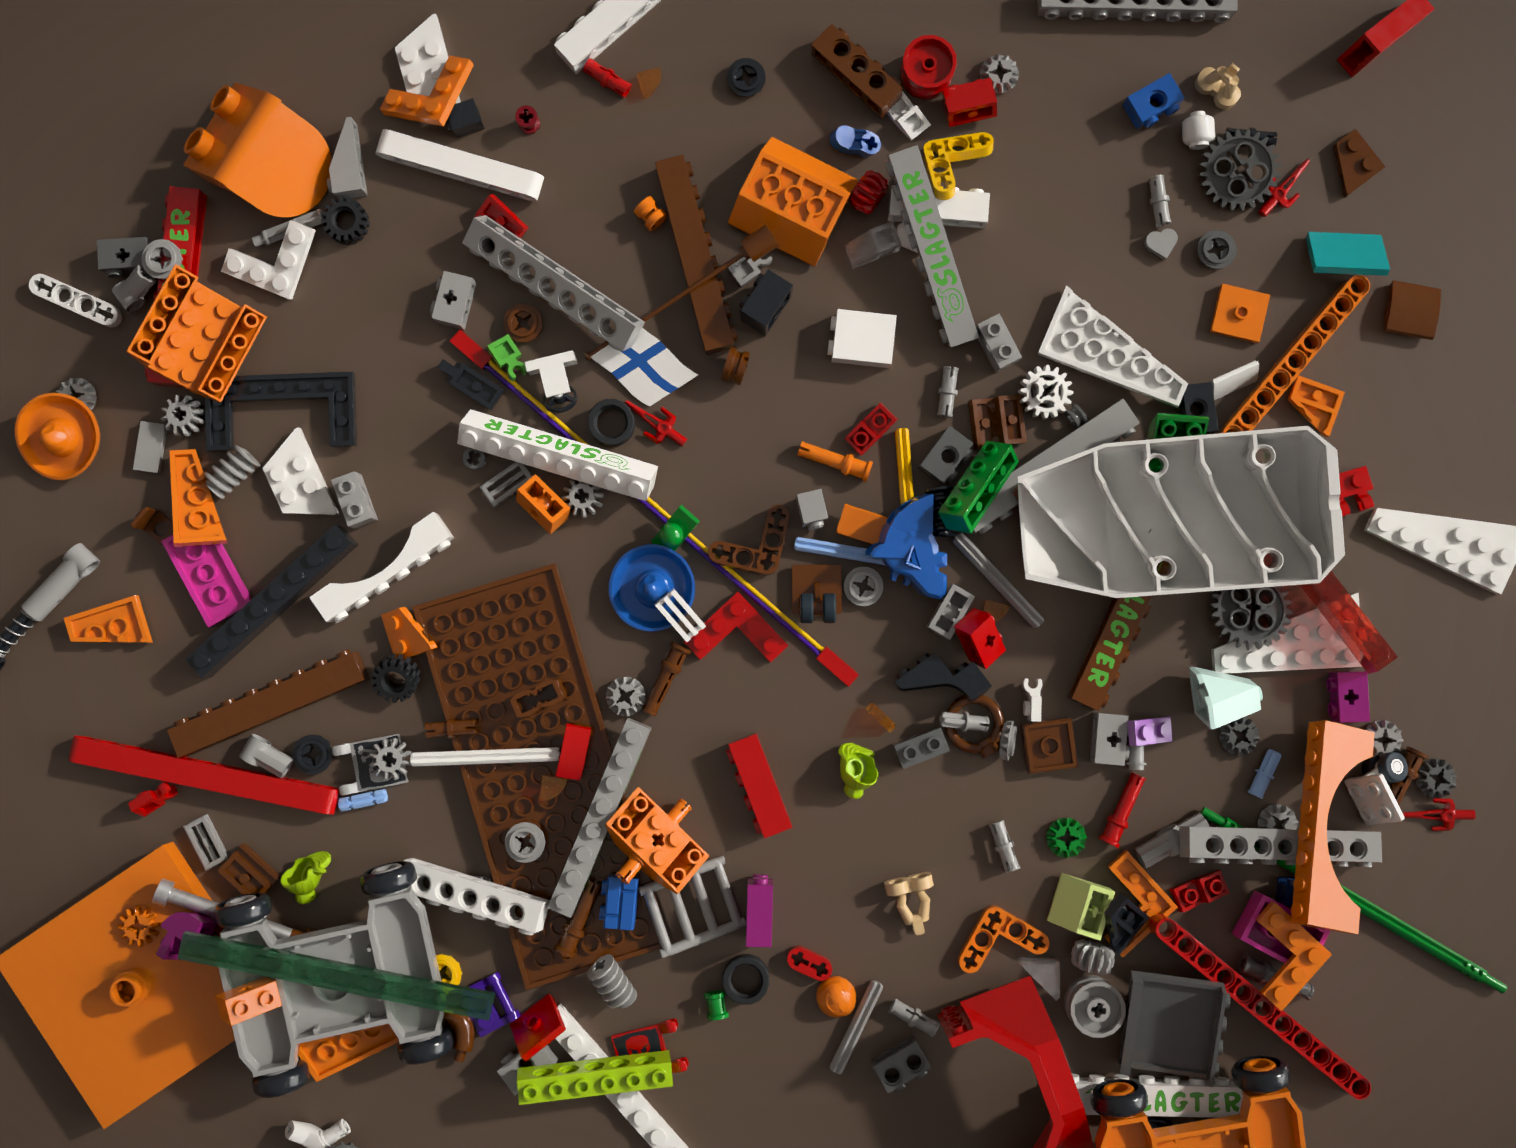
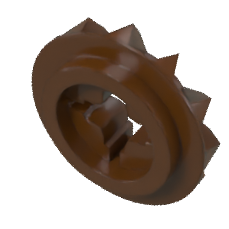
(523, 311)

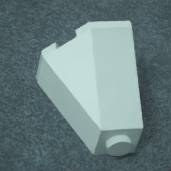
(1222, 697)

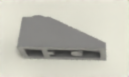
(346, 167)

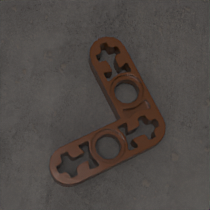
(755, 555)

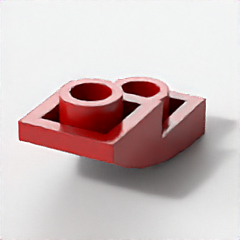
(871, 429)
(573, 752)
(1199, 890)

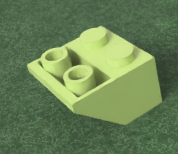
(1080, 906)

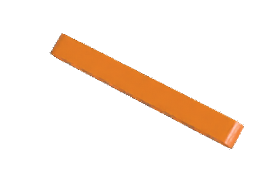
(1299, 353)

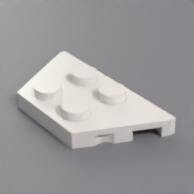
(423, 57)
(298, 479)

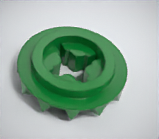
(1058, 829)

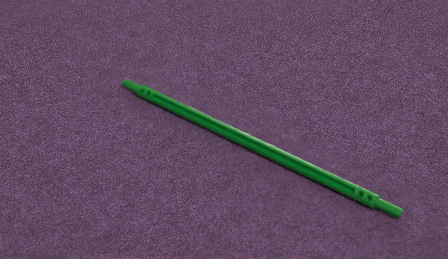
(1390, 922)

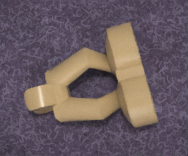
(1210, 82)
(913, 883)

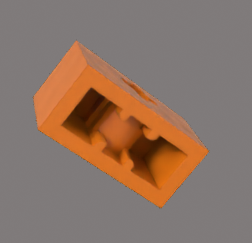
(542, 504)
(248, 1000)

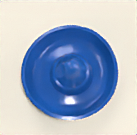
(644, 578)

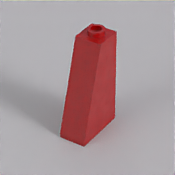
(1384, 35)

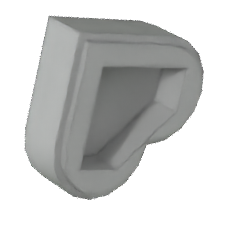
(1161, 243)

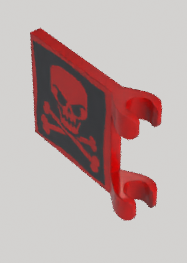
(648, 1040)

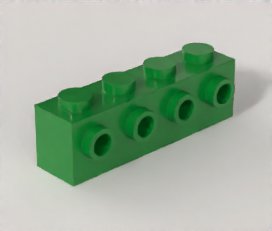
(978, 487)

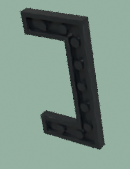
(333, 385)

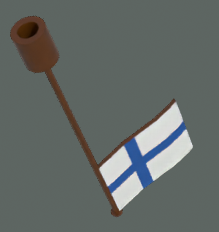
(649, 366)

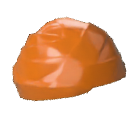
(836, 996)

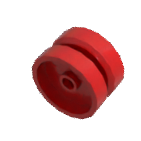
(928, 66)

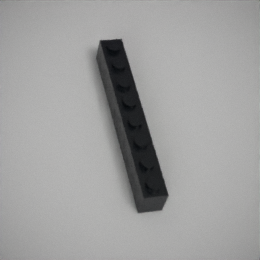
(271, 602)

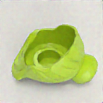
(857, 769)
(305, 876)

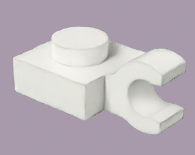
(1032, 706)

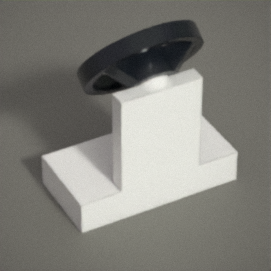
(555, 379)

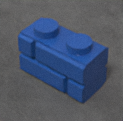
(620, 903)

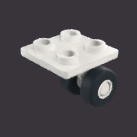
(1372, 792)

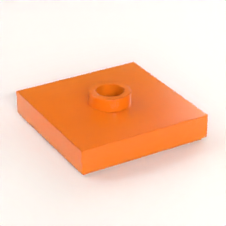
(1239, 313)

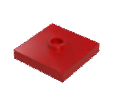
(537, 1027)

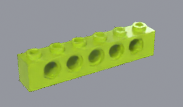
(594, 1077)

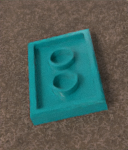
(1347, 253)

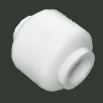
(1198, 130)

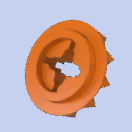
(146, 917)

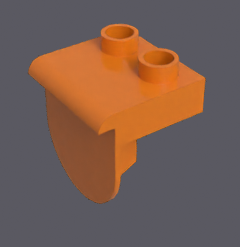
(260, 152)

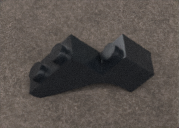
(933, 673)

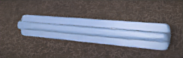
(834, 550)

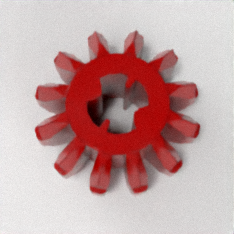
(869, 192)

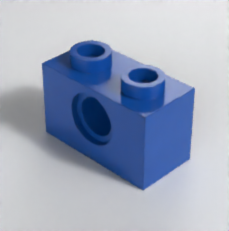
(1163, 91)

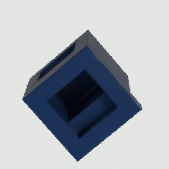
(1284, 890)

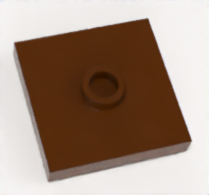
(1049, 745)

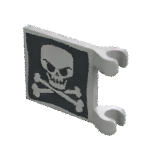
(364, 774)

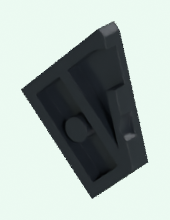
(1123, 922)

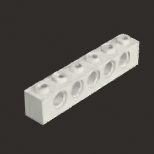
(533, 907)

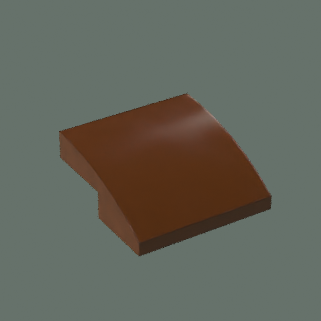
(1412, 310)
(997, 420)

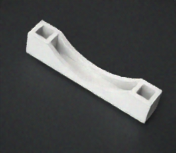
(425, 538)

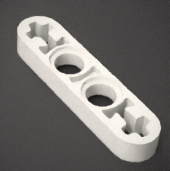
(75, 300)

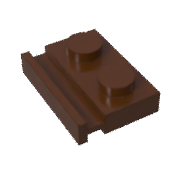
(248, 871)

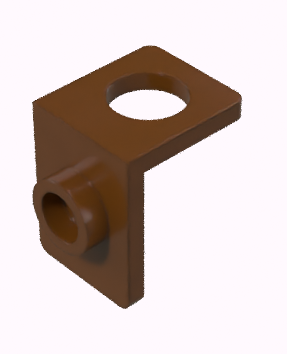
(147, 520)

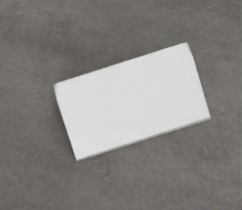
(1235, 379)

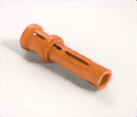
(846, 464)

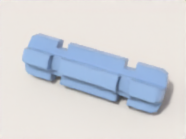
(362, 800)

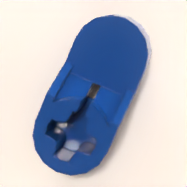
(855, 141)

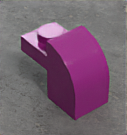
(176, 925)

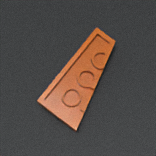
(192, 504)

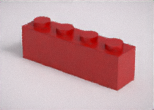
(760, 786)

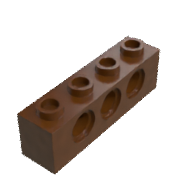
(878, 99)

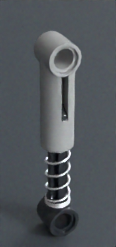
(76, 564)

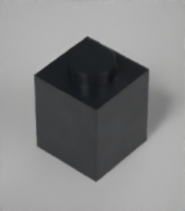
(465, 118)

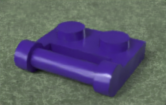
(496, 1021)

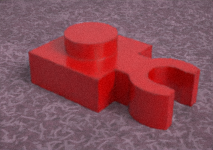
(149, 801)

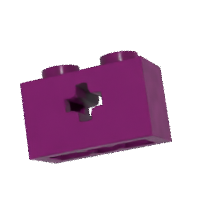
(1357, 706)

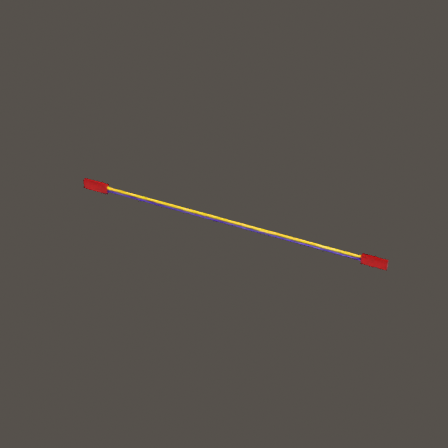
(826, 657)

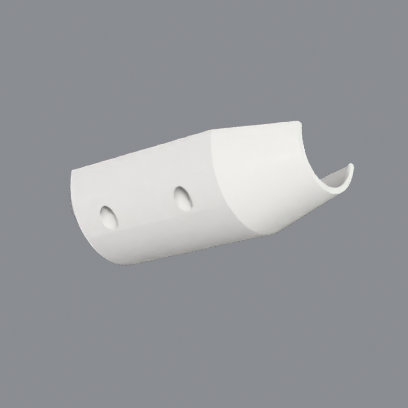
(1206, 509)

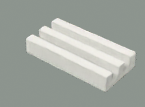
(693, 630)

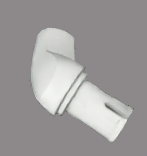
(315, 1137)

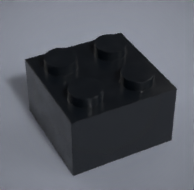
(766, 301)

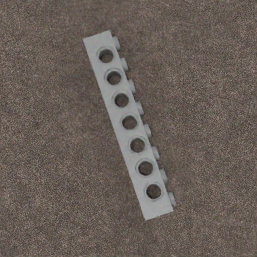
(1148, 10)
(479, 243)
(1193, 845)

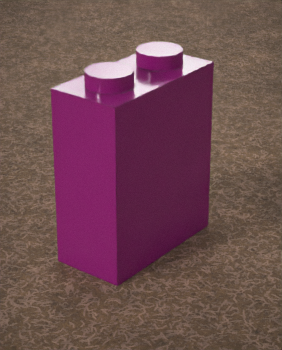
(759, 911)

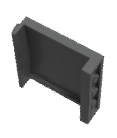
(1173, 1025)

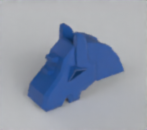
(910, 537)

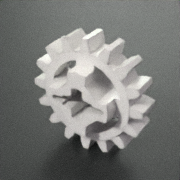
(1038, 385)

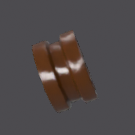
(735, 366)

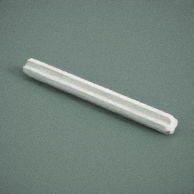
(485, 756)

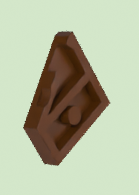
(1355, 161)

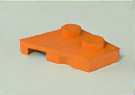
(1316, 403)
(405, 633)

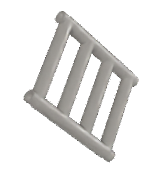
(713, 929)

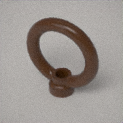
(986, 746)

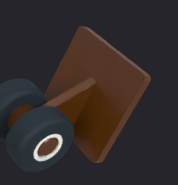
(816, 592)

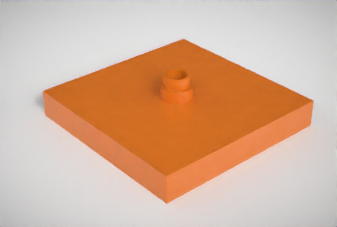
(117, 1009)

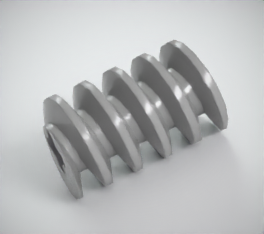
(230, 471)
(612, 982)

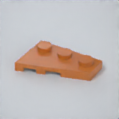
(112, 622)

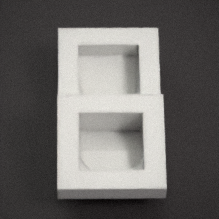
(908, 118)

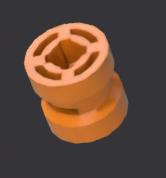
(650, 213)

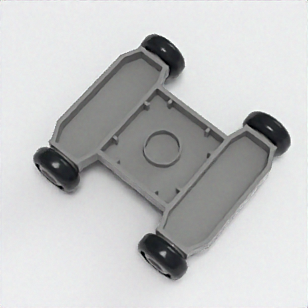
(391, 940)

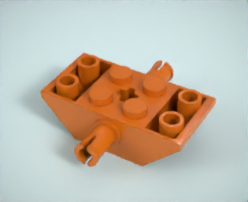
(675, 853)

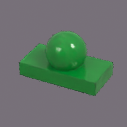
(676, 529)

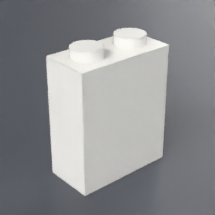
(862, 338)

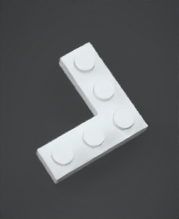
(282, 276)

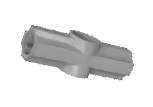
(1167, 841)

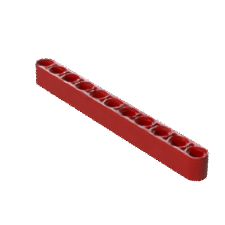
(203, 774)
(1267, 1014)

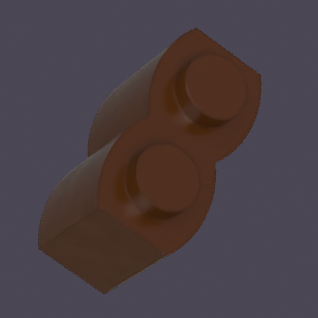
(533, 700)

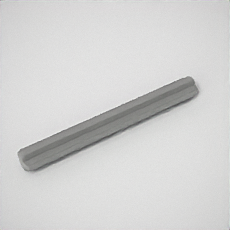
(998, 580)

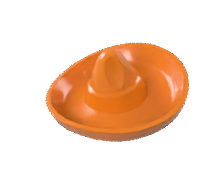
(57, 435)

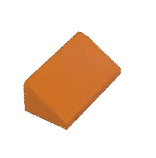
(860, 524)

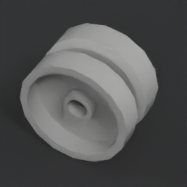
(1094, 992)

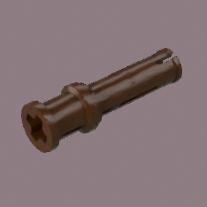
(670, 667)
(1414, 760)
(574, 929)

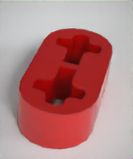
(806, 968)

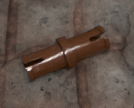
(451, 728)

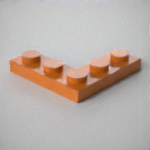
(436, 107)
(1144, 889)
(1301, 966)

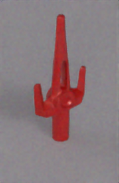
(1279, 193)
(663, 428)
(1447, 814)

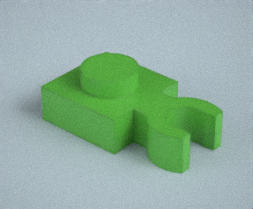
(506, 354)

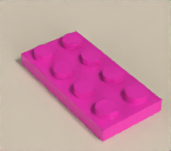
(209, 579)

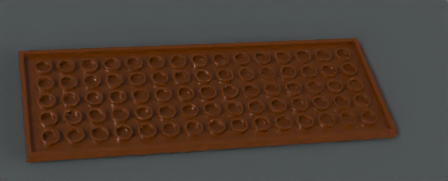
(487, 651)

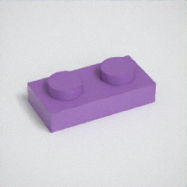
(1149, 731)

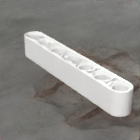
(459, 165)

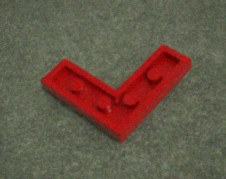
(740, 614)

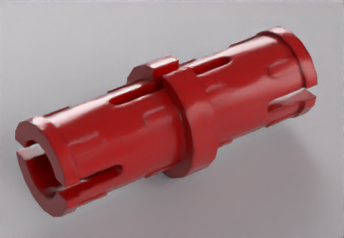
(607, 77)

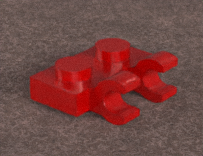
(1355, 483)

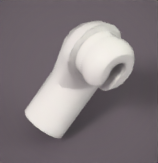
(903, 232)

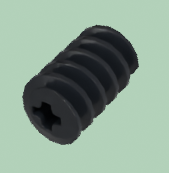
(940, 495)

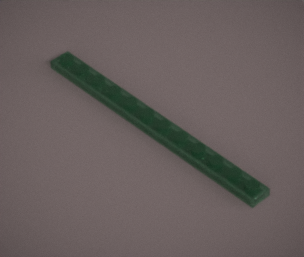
(336, 975)

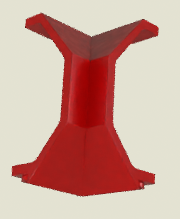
(1020, 1022)

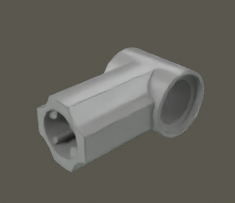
(133, 289)
(261, 753)

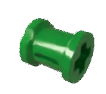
(716, 1005)

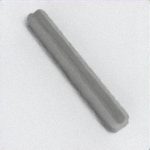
(856, 1026)

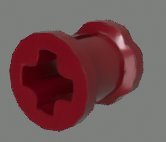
(521, 116)

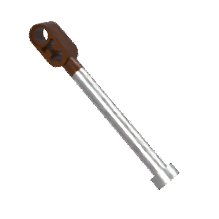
(167, 893)

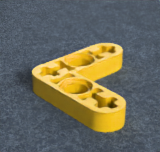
(946, 154)

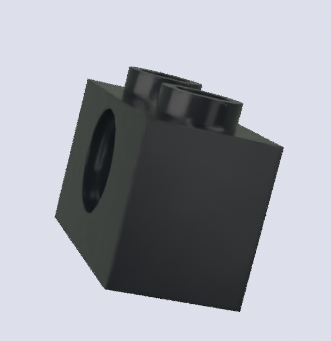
(1201, 396)

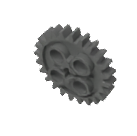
(1259, 156)
(1274, 613)

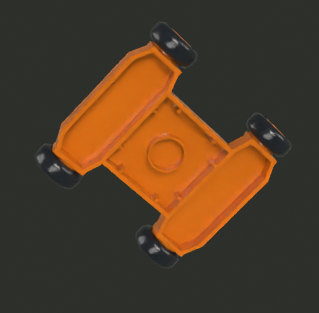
(1265, 1118)

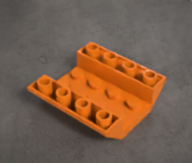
(794, 198)
(195, 336)

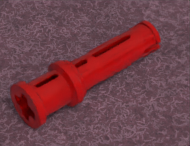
(1118, 821)

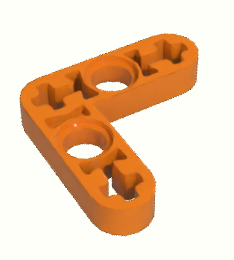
(1002, 928)

